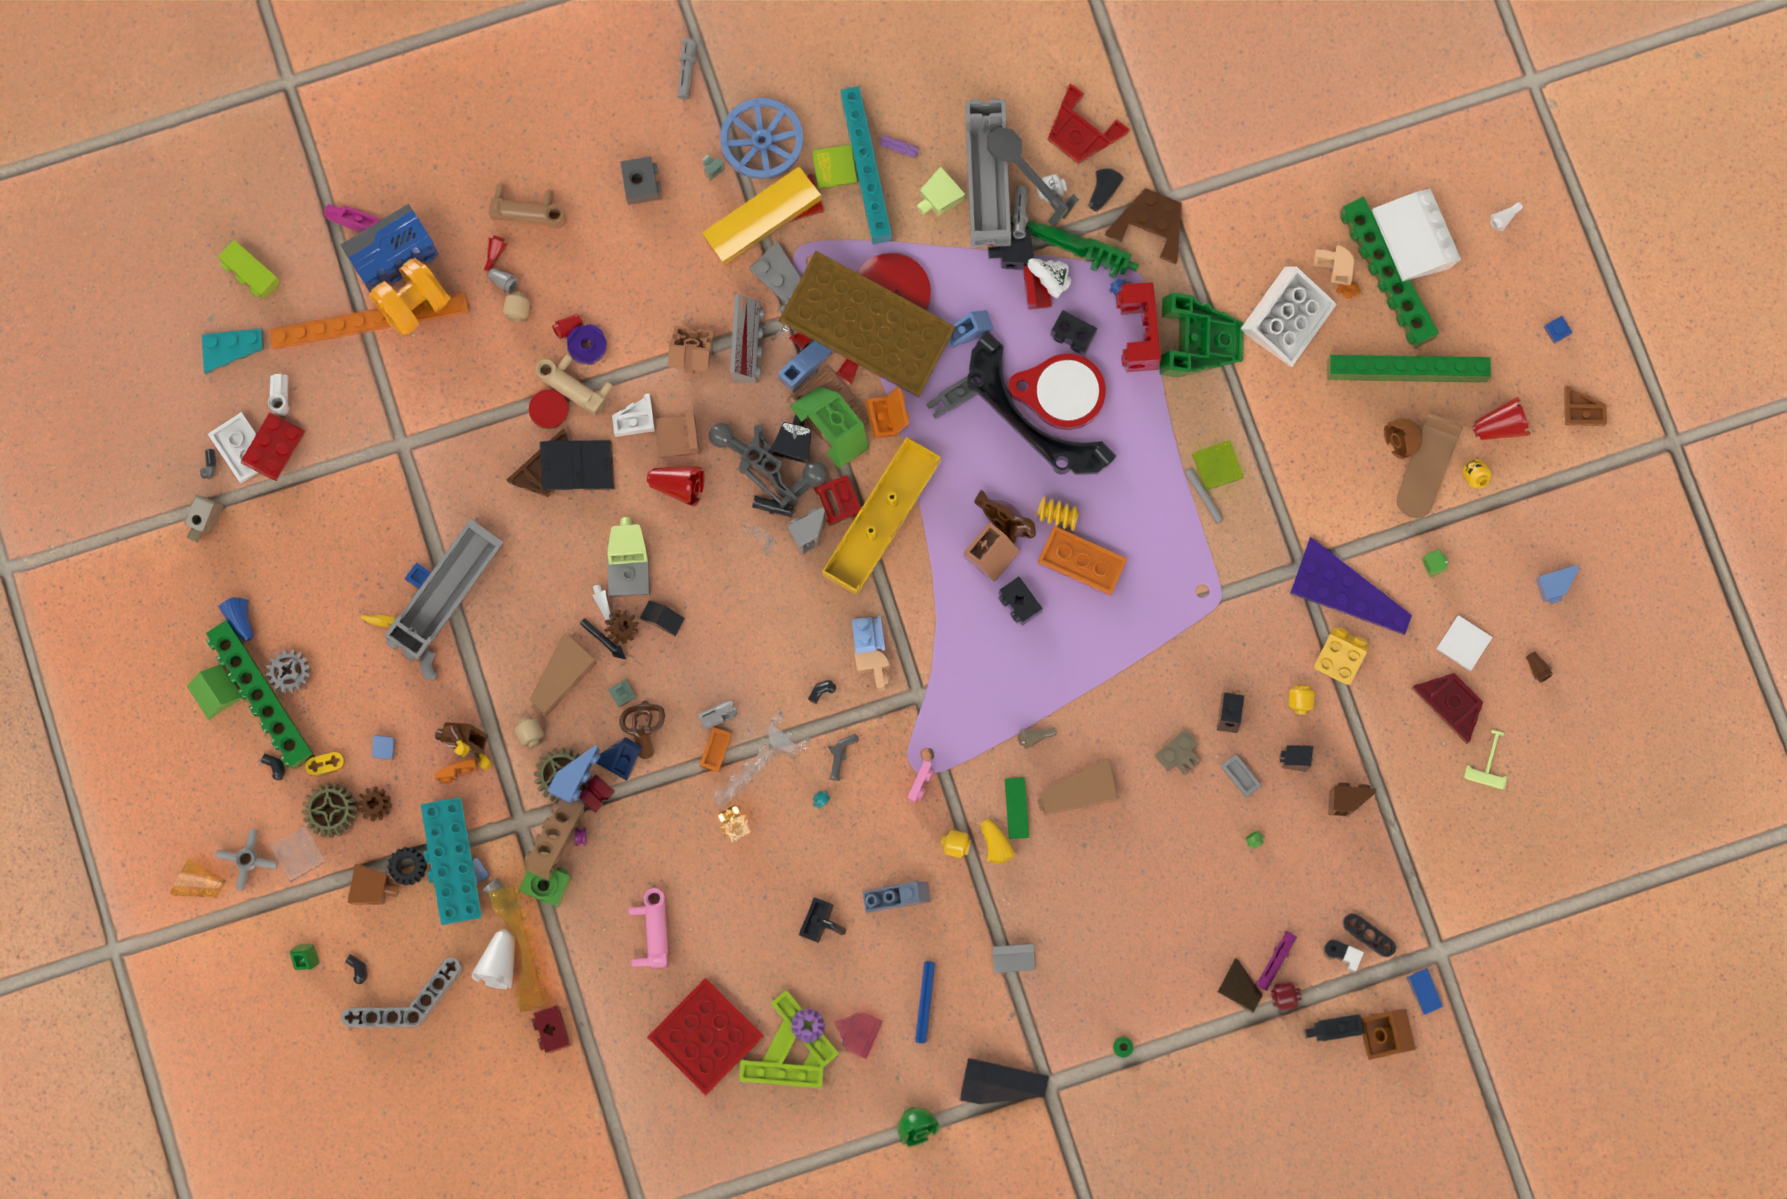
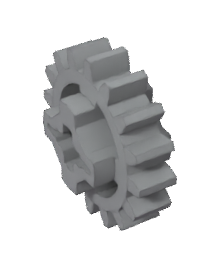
(283, 677)

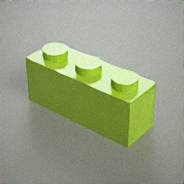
(248, 270)

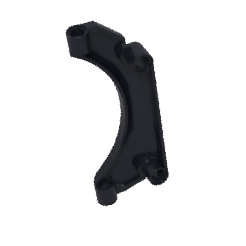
(1080, 457)

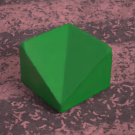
(304, 957)

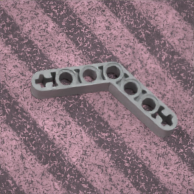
(416, 1006)

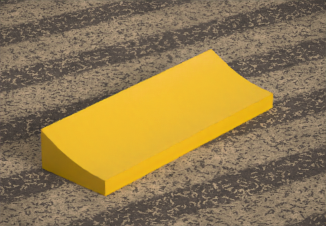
(762, 216)

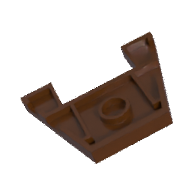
(1153, 214)

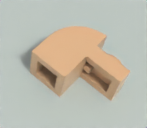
(1340, 261)
(873, 662)

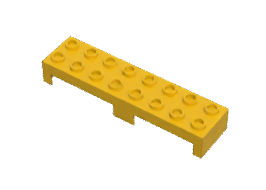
(881, 516)

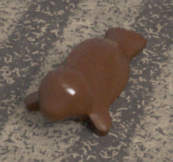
(1006, 517)

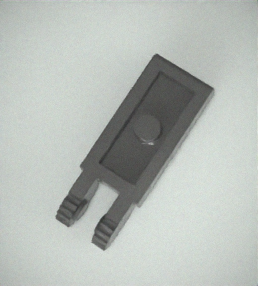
(953, 397)

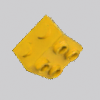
(1342, 655)

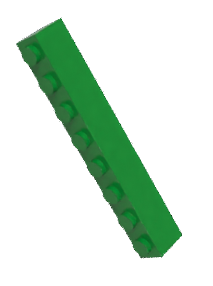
(1408, 368)

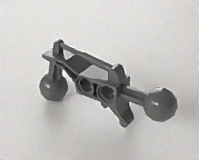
(813, 474)

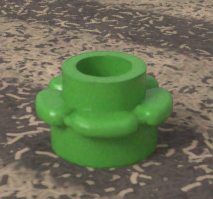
(1255, 839)

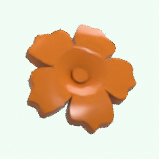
(1348, 290)

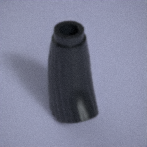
(1106, 185)

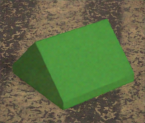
(214, 691)

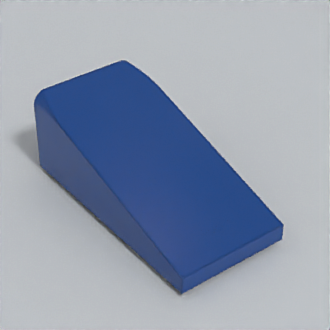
(1424, 991)

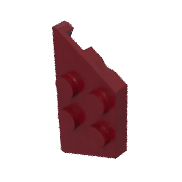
(1452, 703)

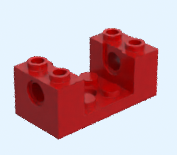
(1135, 300)

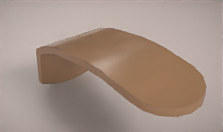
(1428, 466)

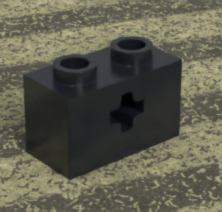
(1030, 606)

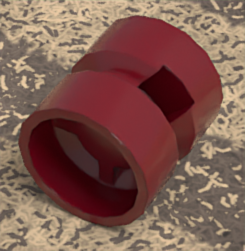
(596, 793)

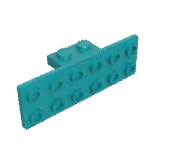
(450, 861)

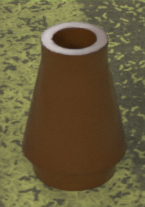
(1539, 668)

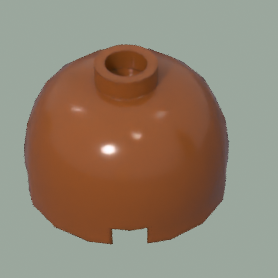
(1404, 437)

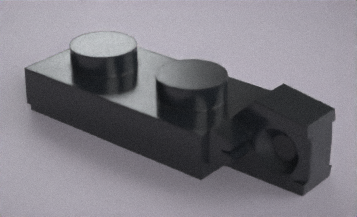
(1336, 1028)

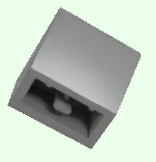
(808, 530)

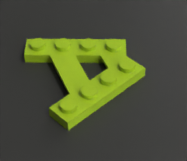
(773, 1070)

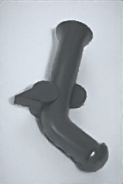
(839, 755)

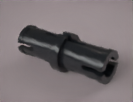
(772, 506)

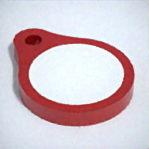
(1062, 391)

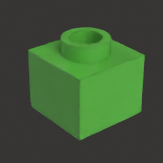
(1435, 563)

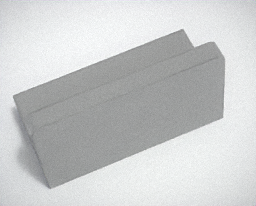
(1013, 958)

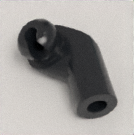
(820, 688)
(276, 765)
(360, 969)

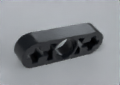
(1378, 949)

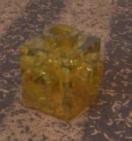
(733, 823)

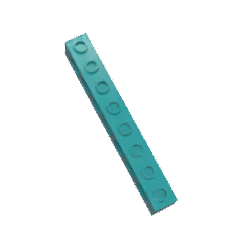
(865, 165)

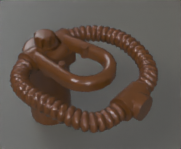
(642, 733)

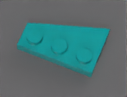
(226, 347)

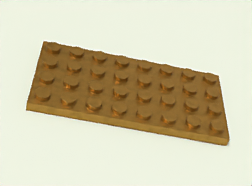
(866, 323)

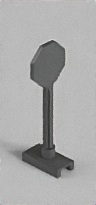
(1007, 147)

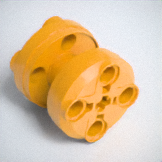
(420, 288)

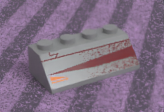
(746, 340)

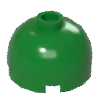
(916, 1125)

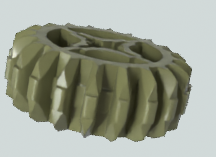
(552, 761)
(329, 801)

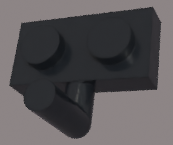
(818, 920)

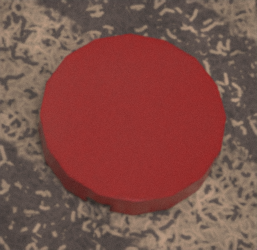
(548, 409)

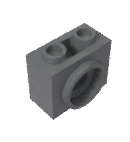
(648, 188)

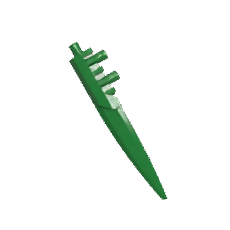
(1083, 247)

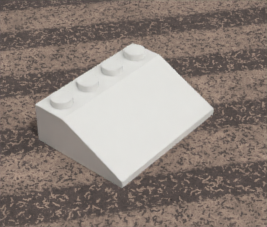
(1416, 235)
(1289, 315)

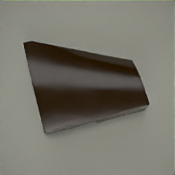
(1240, 987)

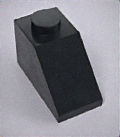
(1296, 757)

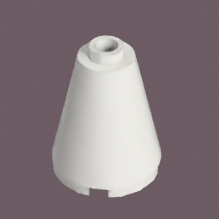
(497, 961)

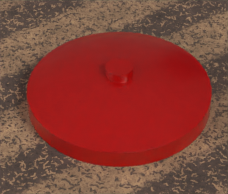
(899, 275)

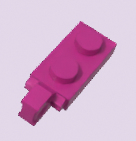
(350, 217)

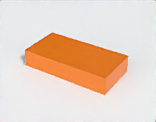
(715, 749)

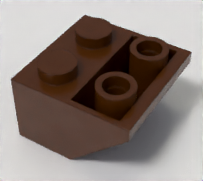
(1346, 799)

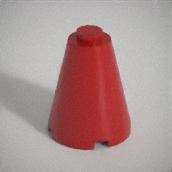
(1502, 422)
(678, 482)

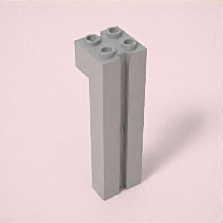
(986, 176)
(443, 591)

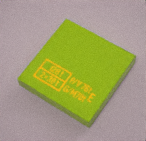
(834, 167)

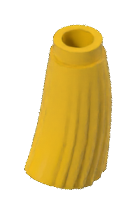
(998, 847)

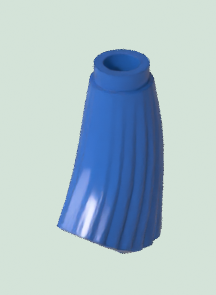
(236, 614)

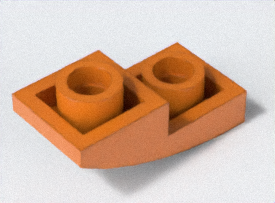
(449, 772)

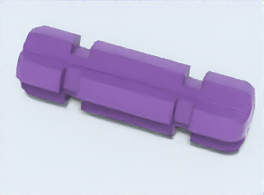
(899, 146)

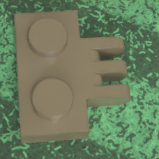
(1179, 753)

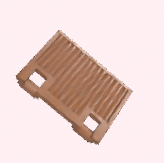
(828, 379)

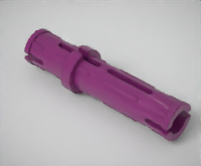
(1281, 952)

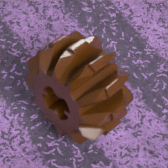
(614, 630)
(378, 809)

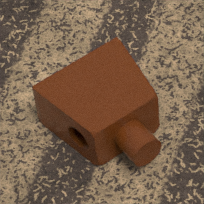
(370, 887)

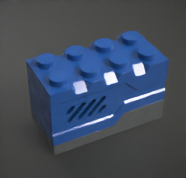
(387, 245)

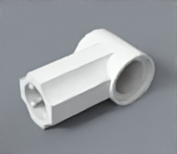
(279, 393)

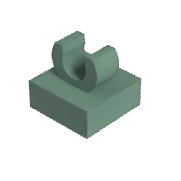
(713, 168)
(622, 693)

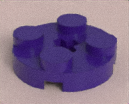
(588, 355)

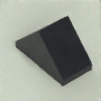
(662, 617)

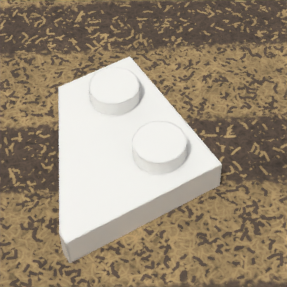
(634, 419)

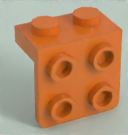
(887, 414)

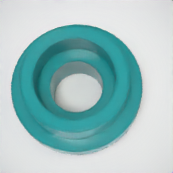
(820, 799)

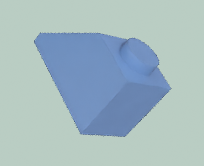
(971, 327)
(1556, 584)

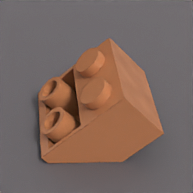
(991, 552)

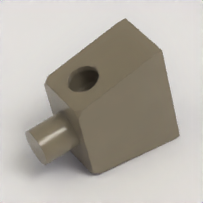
(202, 510)

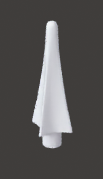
(602, 601)

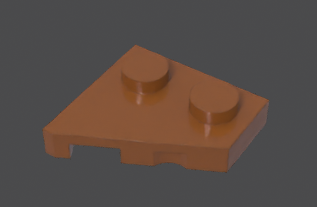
(1583, 410)

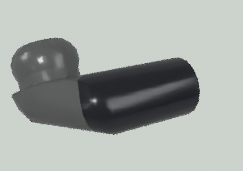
(210, 457)

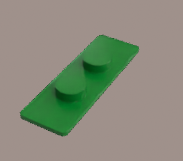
(1016, 808)

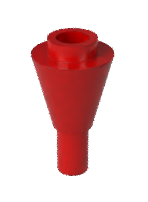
(495, 248)

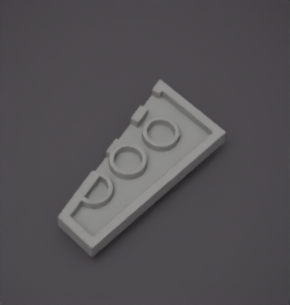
(776, 272)

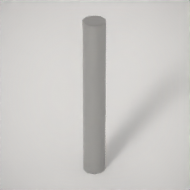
(1204, 496)

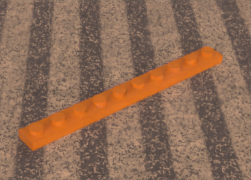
(356, 323)

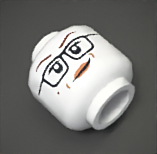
(1055, 184)

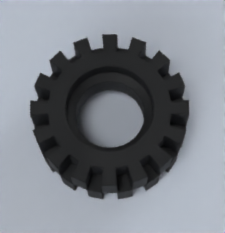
(398, 857)

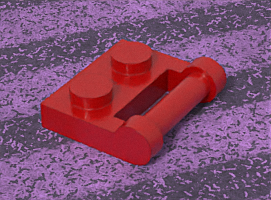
(844, 496)

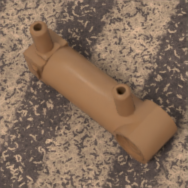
(526, 212)

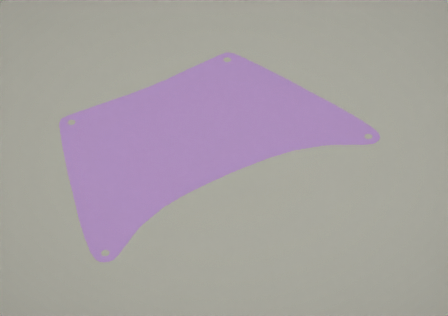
(987, 668)

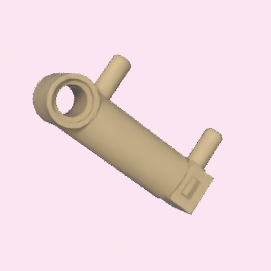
(571, 387)

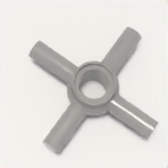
(255, 861)

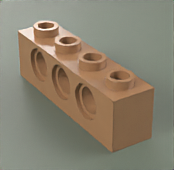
(544, 865)

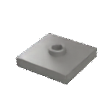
(628, 579)

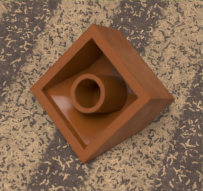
(1387, 1034)

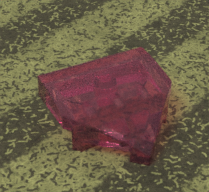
(858, 1033)

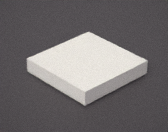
(1464, 643)

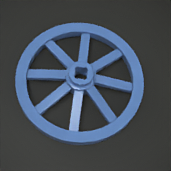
(761, 134)

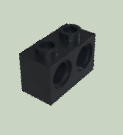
(1076, 327)

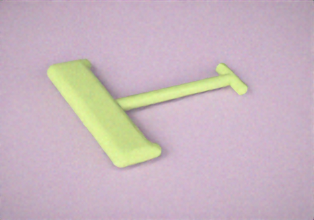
(1484, 777)

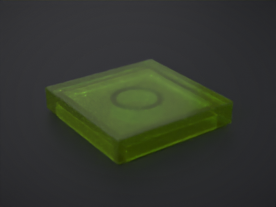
(1217, 465)

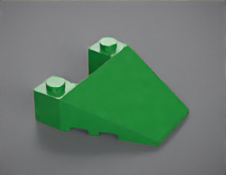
(1205, 337)

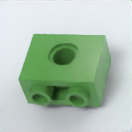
(558, 885)

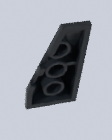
(997, 1083)

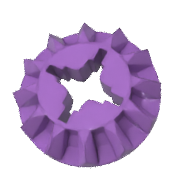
(806, 1035)

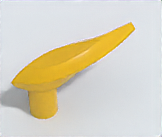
(379, 620)

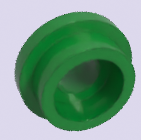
(1123, 1054)

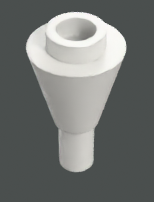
(1501, 219)

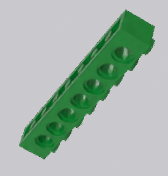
(1417, 336)
(224, 633)

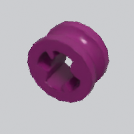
(580, 836)

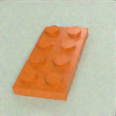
(1082, 561)

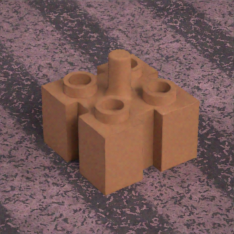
(691, 349)

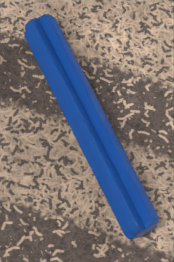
(925, 1001)

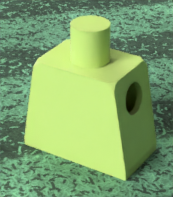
(940, 194)
(626, 543)

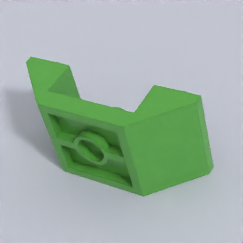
(835, 422)

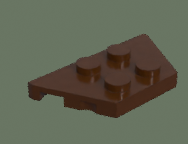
(529, 474)

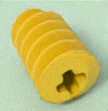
(1057, 513)

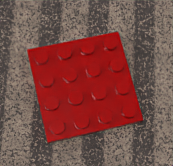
(705, 1036)

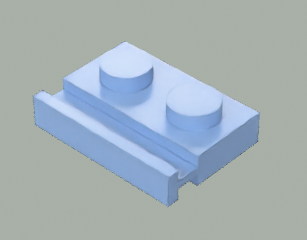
(868, 634)

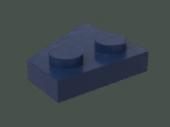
(620, 758)

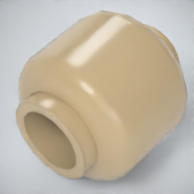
(516, 307)
(529, 732)

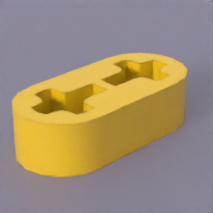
(324, 759)

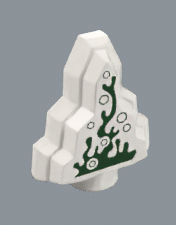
(1051, 274)

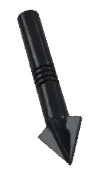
(616, 650)

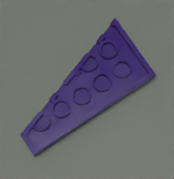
(1335, 585)

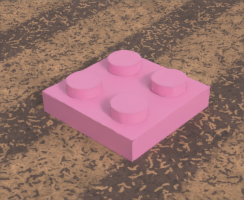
(917, 789)

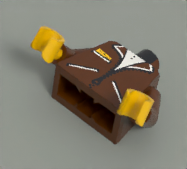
(464, 739)

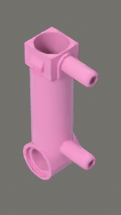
(655, 930)

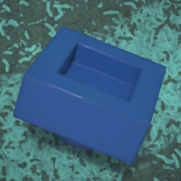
(1558, 329)
(417, 576)

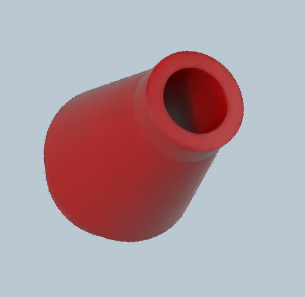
(564, 326)

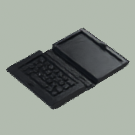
(577, 465)

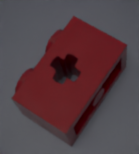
(559, 1039)

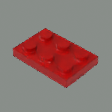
(272, 446)

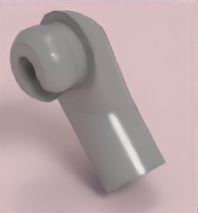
(426, 667)

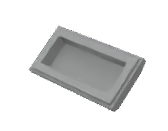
(1241, 775)

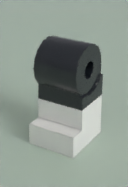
(1347, 954)

